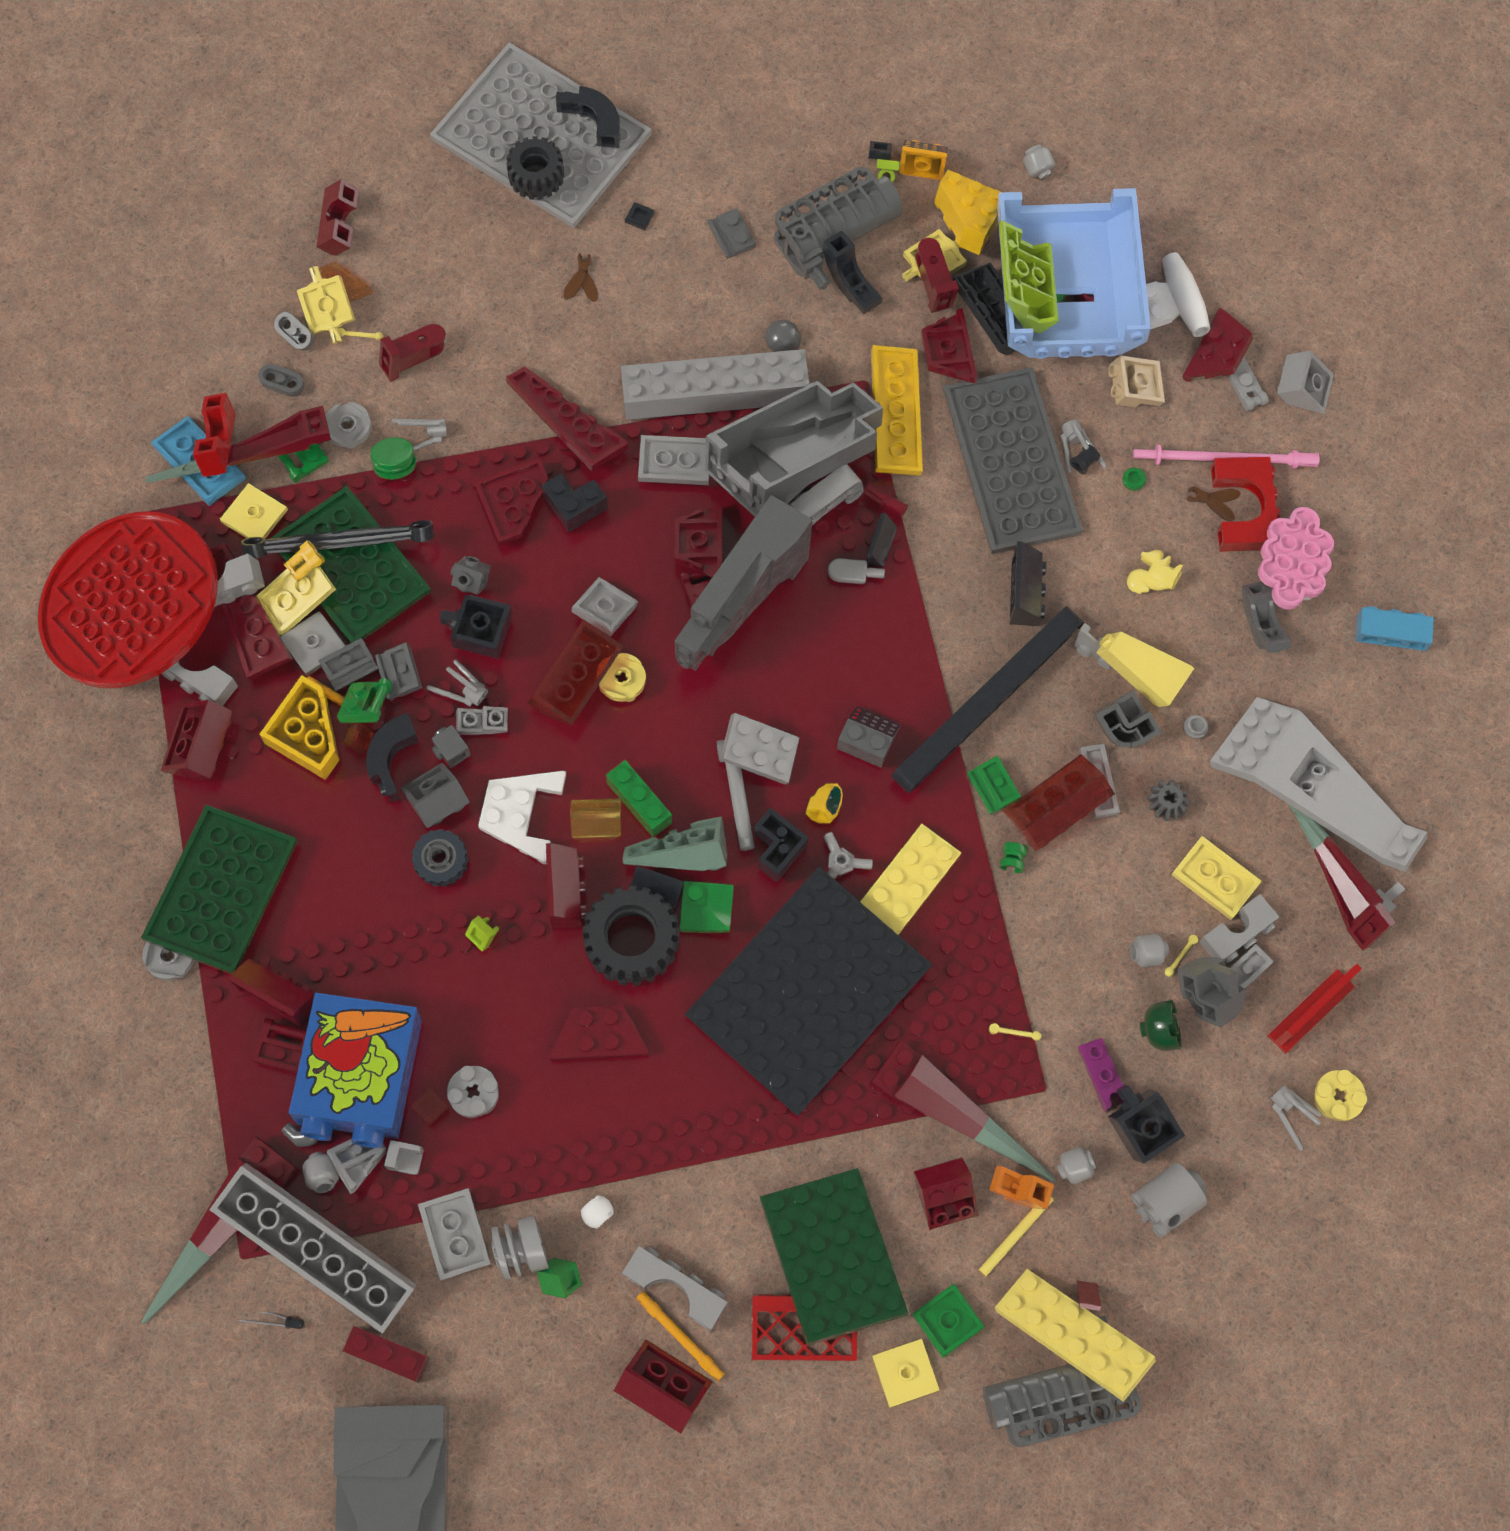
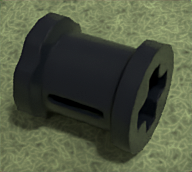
(1084, 459)

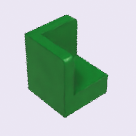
(560, 1278)

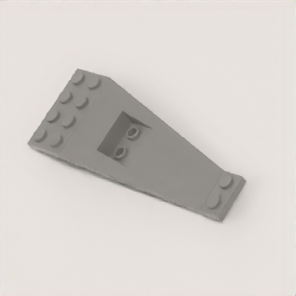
(1289, 754)

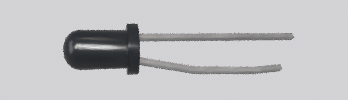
(289, 1322)

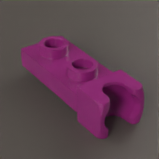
(1101, 1071)

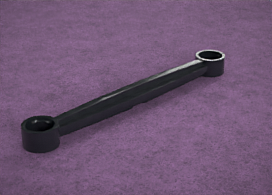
(416, 531)

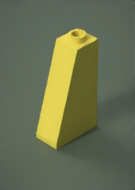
(1145, 667)

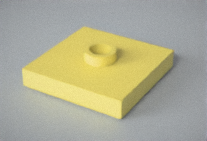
(253, 513)
(905, 1373)

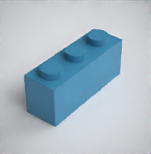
(1394, 628)

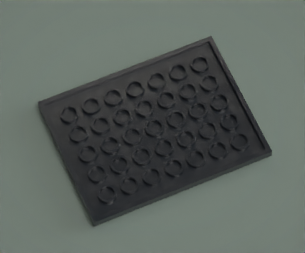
(808, 991)

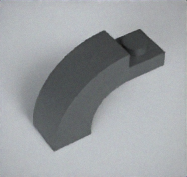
(1263, 619)

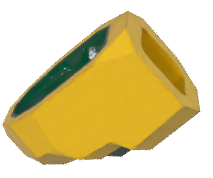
(825, 803)

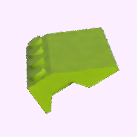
(1028, 279)

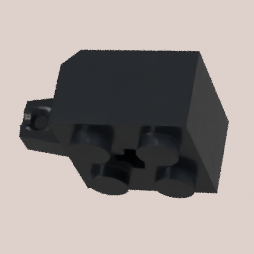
(468, 629)
(1132, 1116)

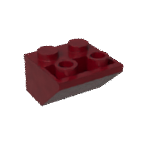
(946, 1193)

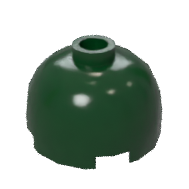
(1161, 1026)

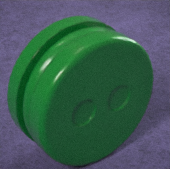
(393, 458)

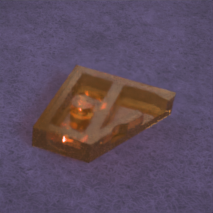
(354, 286)

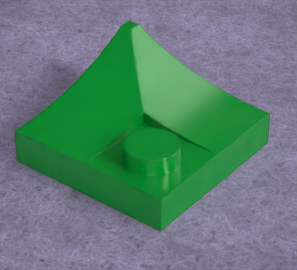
(706, 907)

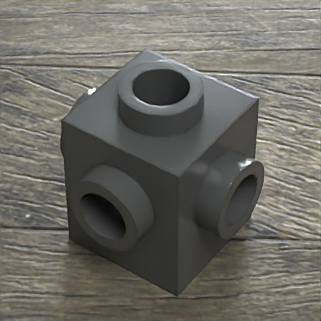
(470, 575)

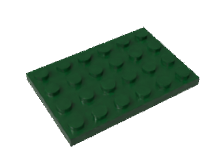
(370, 580)
(219, 889)
(833, 1256)

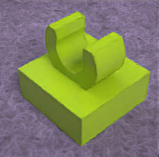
(887, 166)
(481, 933)

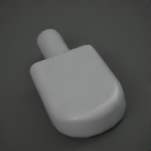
(852, 571)

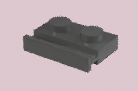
(731, 233)
(348, 664)
(400, 668)

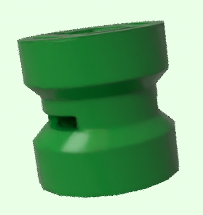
(1013, 856)

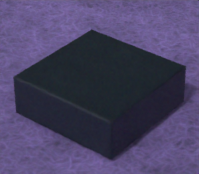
(880, 150)
(639, 216)

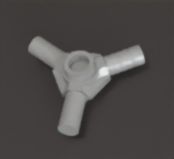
(841, 860)

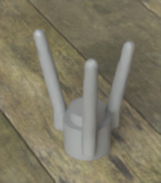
(435, 428)
(1075, 433)
(473, 691)
(1286, 1099)

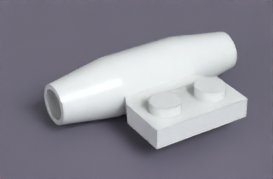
(1177, 297)

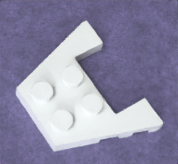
(510, 806)

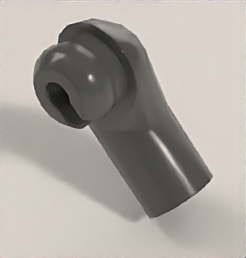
(293, 1134)

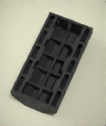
(984, 296)

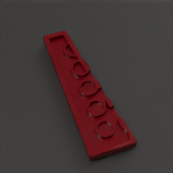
(577, 430)
(250, 626)

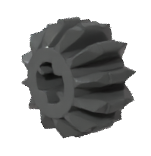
(1167, 808)

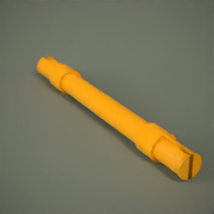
(704, 1360)

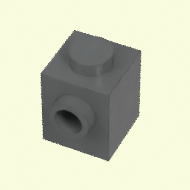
(449, 746)

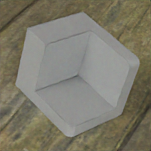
(404, 1157)

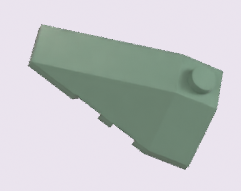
(694, 849)

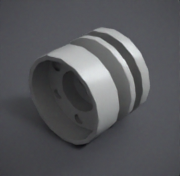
(519, 1248)

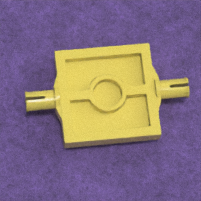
(950, 250)
(325, 304)

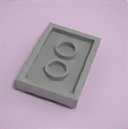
(673, 460)
(759, 748)
(454, 1234)

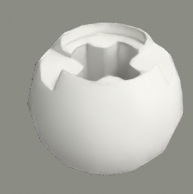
(597, 1211)

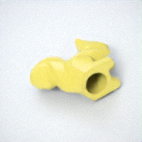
(1158, 577)

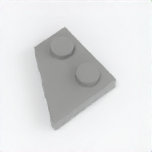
(1088, 646)
(354, 1162)

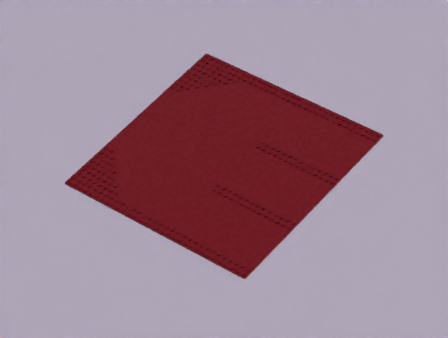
(368, 928)

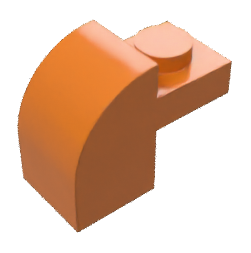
(1021, 1189)

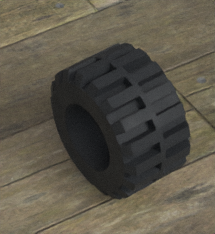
(531, 153)

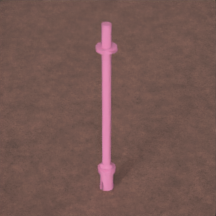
(1293, 459)

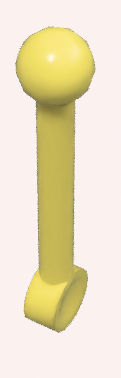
(378, 335)
(1192, 940)
(994, 1029)

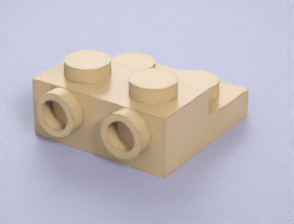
(1136, 381)

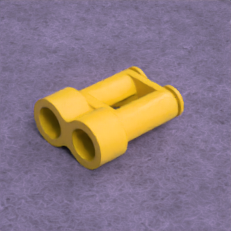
(310, 555)

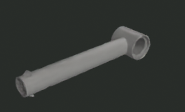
(739, 803)

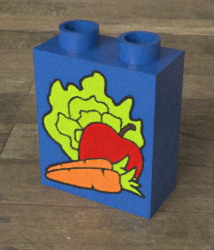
(355, 1069)

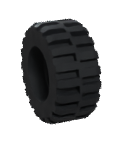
(631, 903)

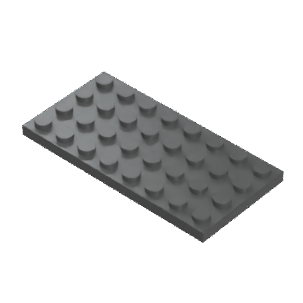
(1012, 460)

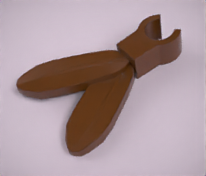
(582, 279)
(1214, 501)

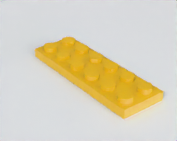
(897, 391)

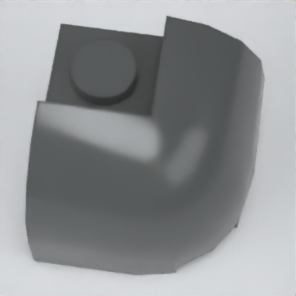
(1126, 721)
(1212, 990)

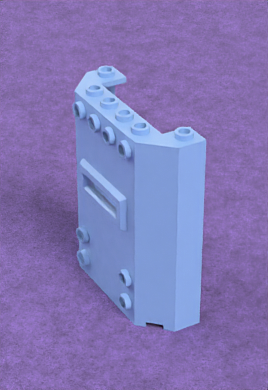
(1093, 253)

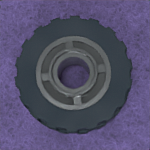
(433, 844)

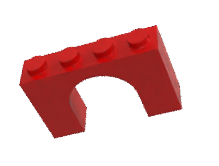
(1256, 476)

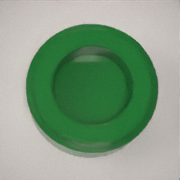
(1134, 479)

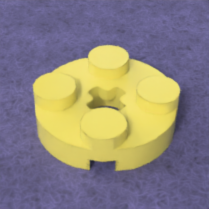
(627, 689)
(1343, 1081)

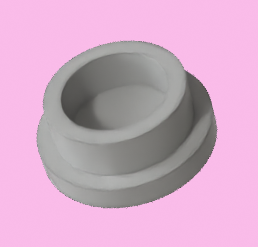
(1195, 727)

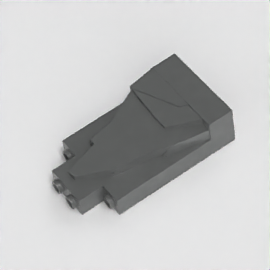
(792, 443)
(764, 556)
(391, 1468)

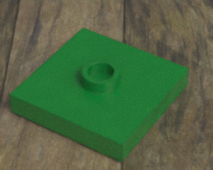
(948, 1320)

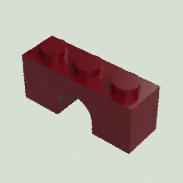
(338, 202)
(386, 1354)

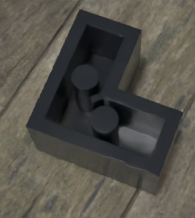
(576, 506)
(784, 844)

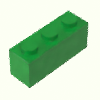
(639, 798)

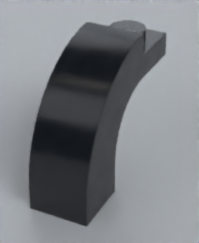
(598, 108)
(842, 263)
(383, 747)

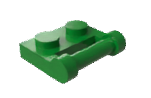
(311, 459)
(358, 699)

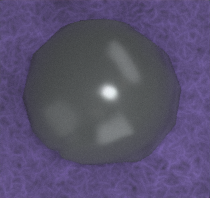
(783, 336)

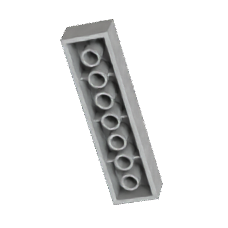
(712, 383)
(313, 1247)

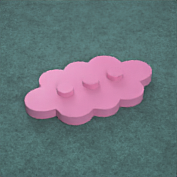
(1296, 558)

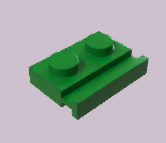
(994, 785)

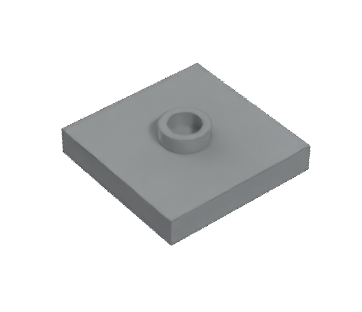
(604, 606)
(311, 642)

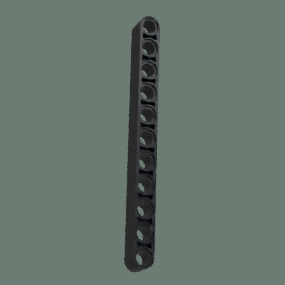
(986, 700)

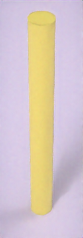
(1011, 1240)

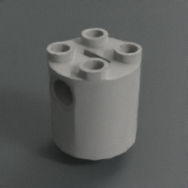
(1170, 1198)

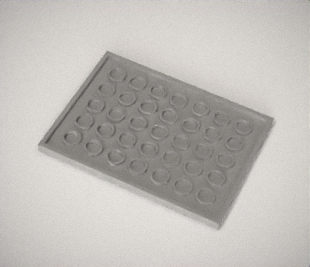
(519, 101)

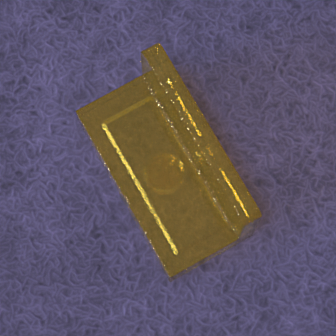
(595, 818)

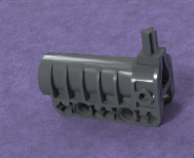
(853, 212)
(1052, 1396)

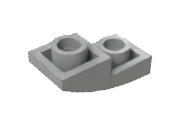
(485, 721)

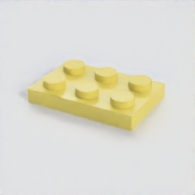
(290, 600)
(1216, 878)

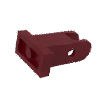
(935, 275)
(410, 350)

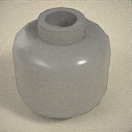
(1039, 162)
(1149, 950)
(1077, 1165)
(320, 1173)

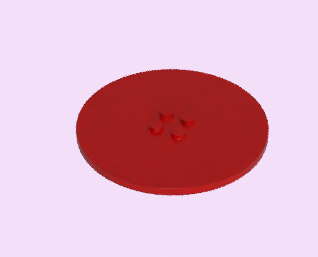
(127, 600)

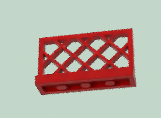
(1313, 1009)
(784, 1303)

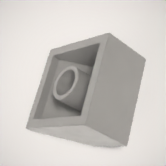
(1305, 382)

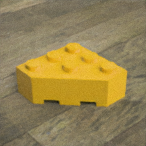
(968, 210)
(304, 729)

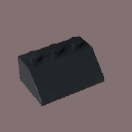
(1027, 586)

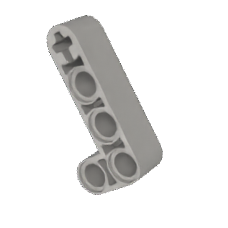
(829, 492)

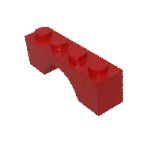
(213, 451)

